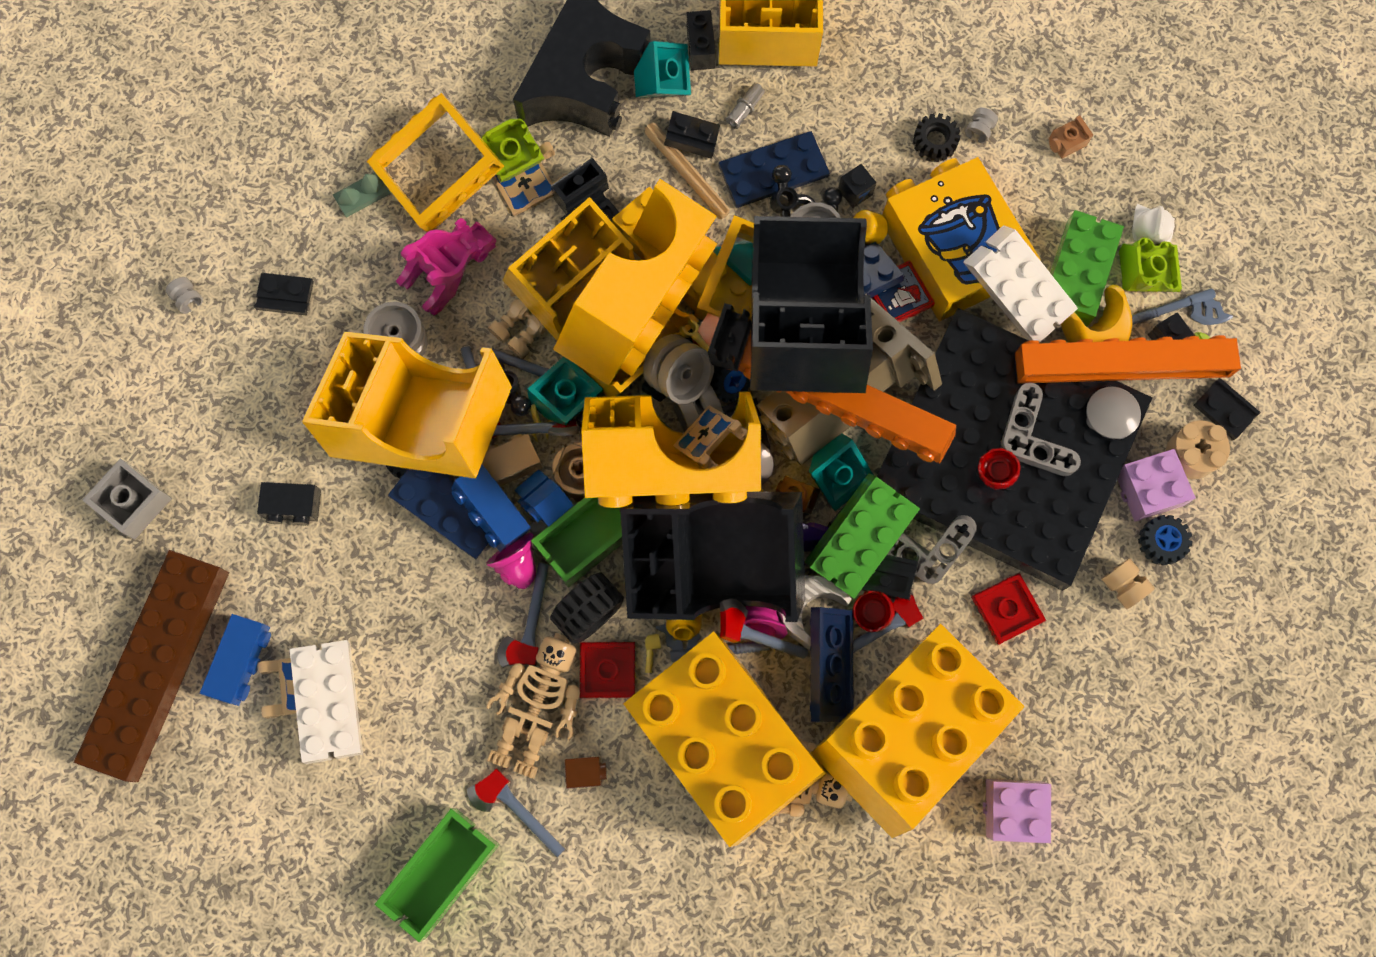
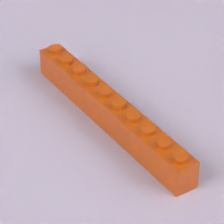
(875, 411)

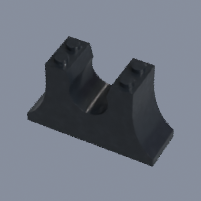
(578, 45)

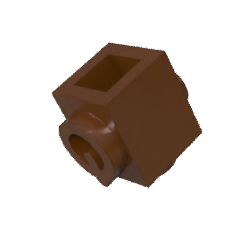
(809, 493)

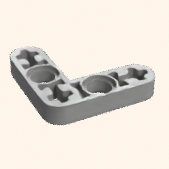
(1024, 437)
(925, 557)

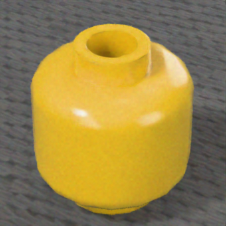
(876, 226)
(684, 629)

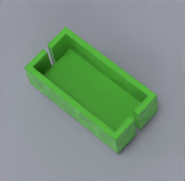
(1086, 261)
(862, 535)
(580, 539)
(437, 874)

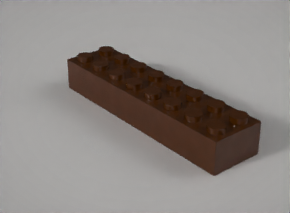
(152, 667)

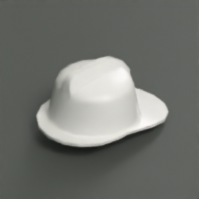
(1152, 224)

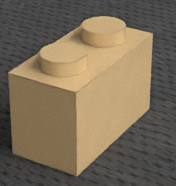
(511, 459)

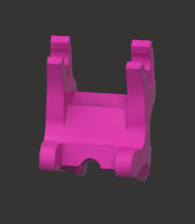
(444, 260)

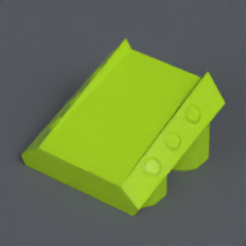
(513, 147)
(1150, 266)

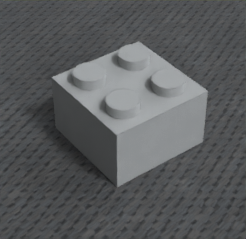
(127, 499)

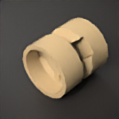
(1128, 583)

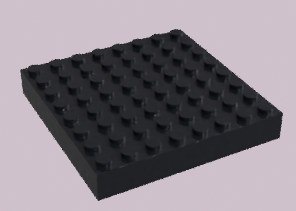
(1043, 517)

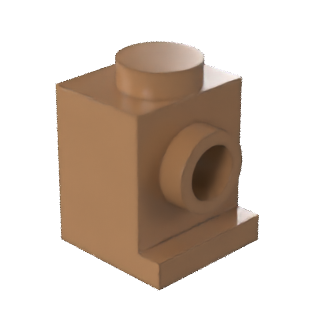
(1070, 137)

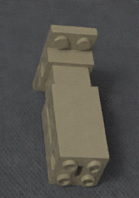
(895, 359)

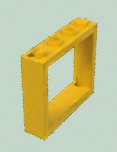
(461, 189)
(738, 228)

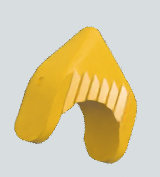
(1113, 324)

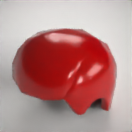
(999, 468)
(873, 611)

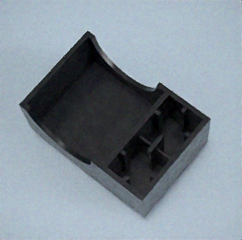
(809, 305)
(711, 551)

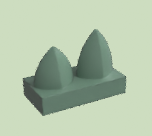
(361, 194)

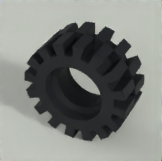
(940, 125)

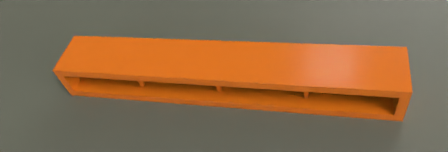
(1127, 359)

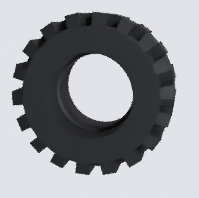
(587, 608)

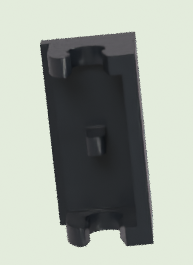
(730, 338)

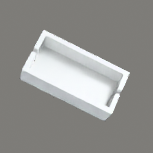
(1020, 284)
(326, 702)

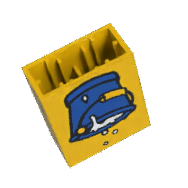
(943, 225)

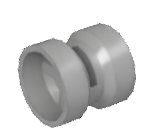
(982, 123)
(182, 292)

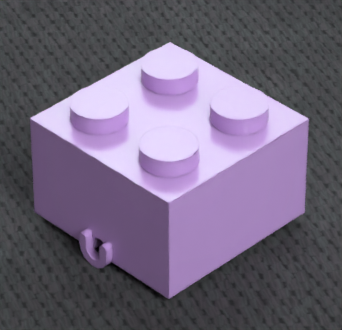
(1155, 485)
(1018, 811)

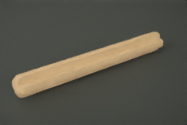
(688, 172)

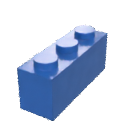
(490, 509)
(236, 660)

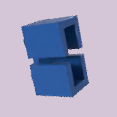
(542, 498)

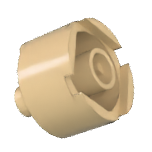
(1210, 451)
(564, 468)

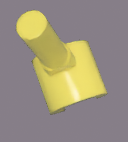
(695, 335)
(536, 419)
(651, 642)

